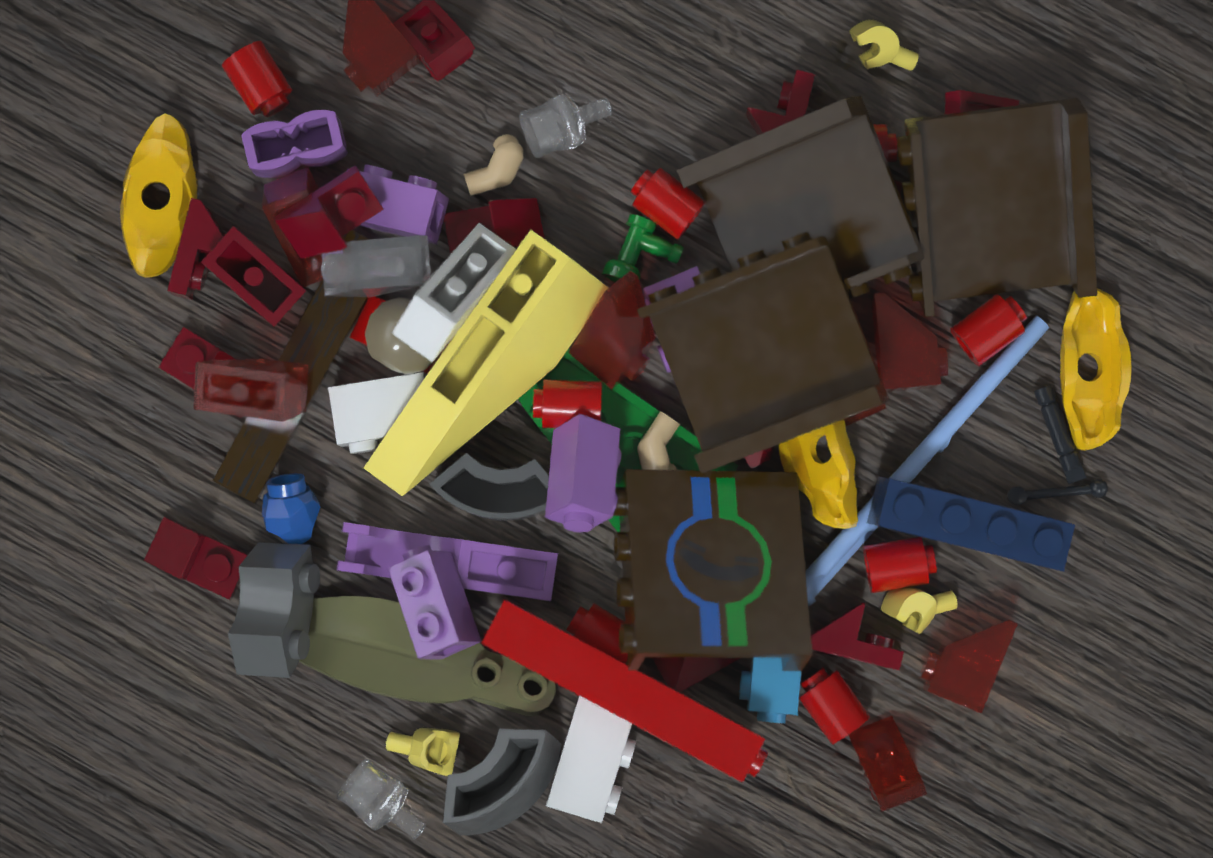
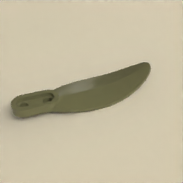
(371, 649)

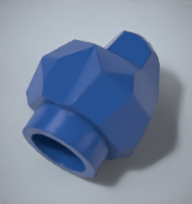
(290, 508)

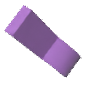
(479, 564)

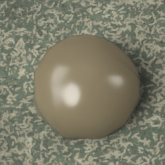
(386, 346)

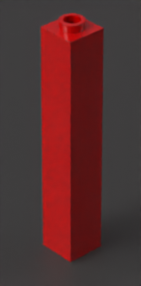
(626, 692)

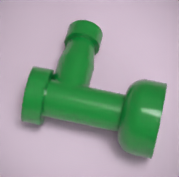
(639, 238)

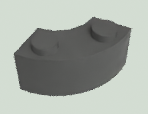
(494, 492)
(274, 609)
(502, 784)

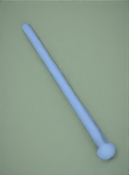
(851, 539)

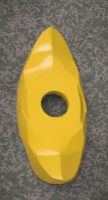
(162, 158)
(1094, 405)
(828, 484)

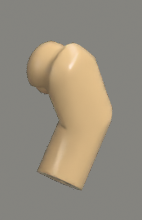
(501, 168)
(652, 447)

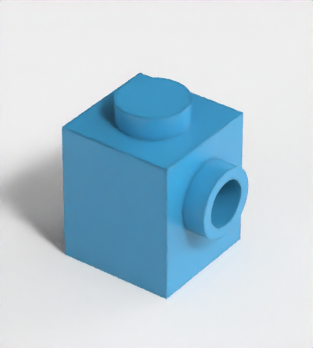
(770, 690)

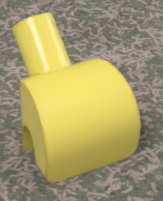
(884, 46)
(917, 607)
(427, 748)

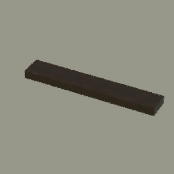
(313, 343)

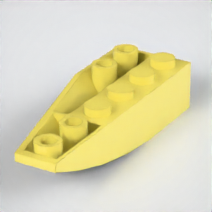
(492, 360)

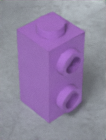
(408, 207)
(583, 473)
(434, 603)

